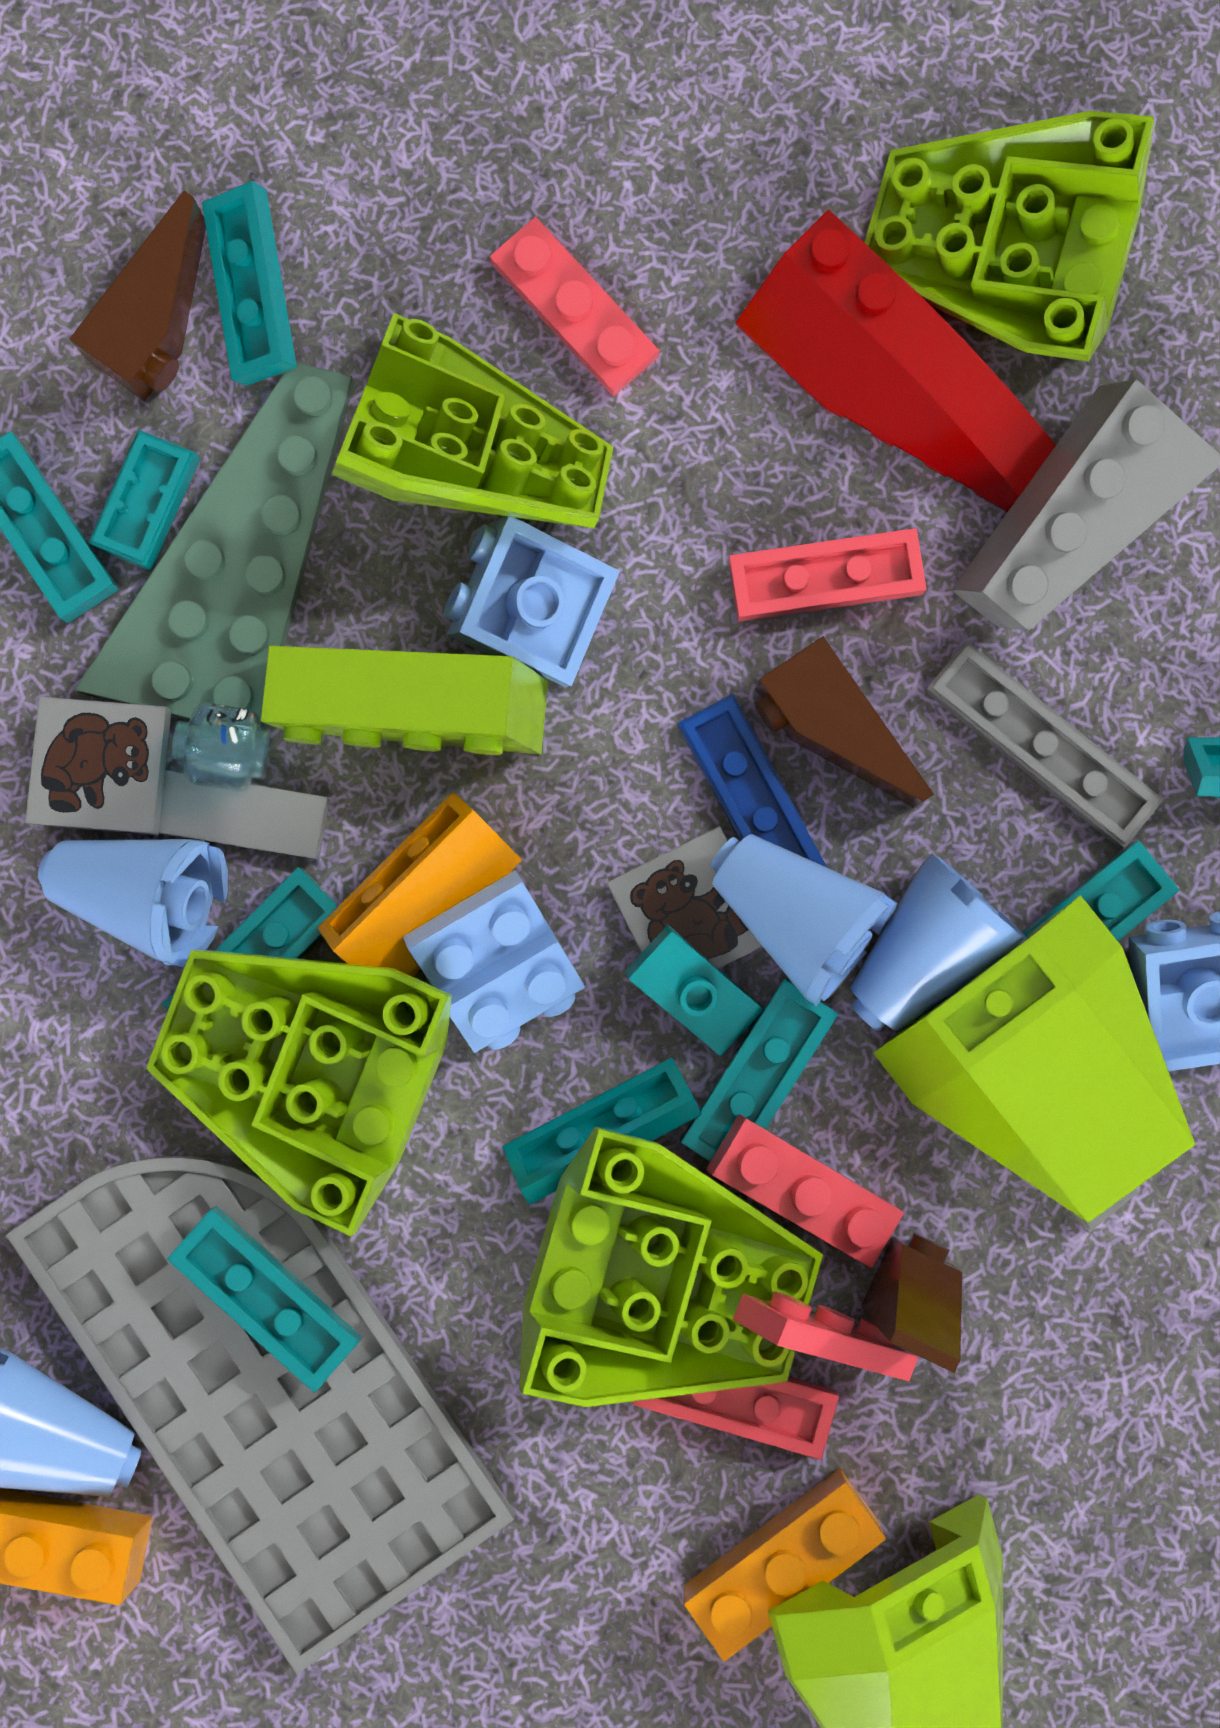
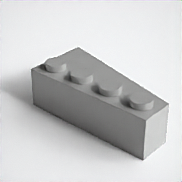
(1088, 501)

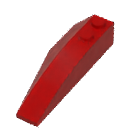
(892, 363)

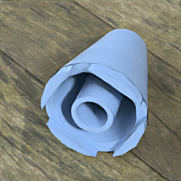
(140, 891)
(800, 912)
(930, 947)
(58, 1438)

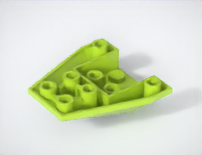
(1019, 226)
(467, 436)
(1050, 1067)
(304, 1070)
(647, 1278)
(911, 1647)

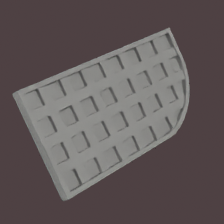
(307, 1497)

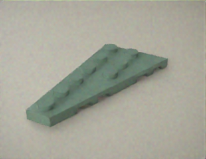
(235, 564)

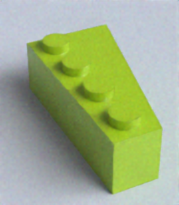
(406, 698)

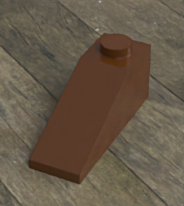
(145, 312)
(831, 717)
(918, 1300)

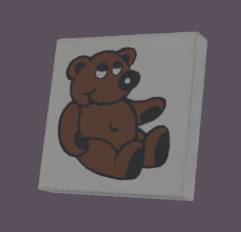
(98, 766)
(680, 894)

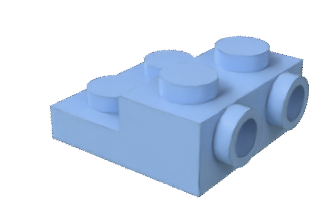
(530, 599)
(495, 963)
(1181, 989)

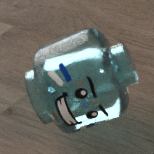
(222, 747)

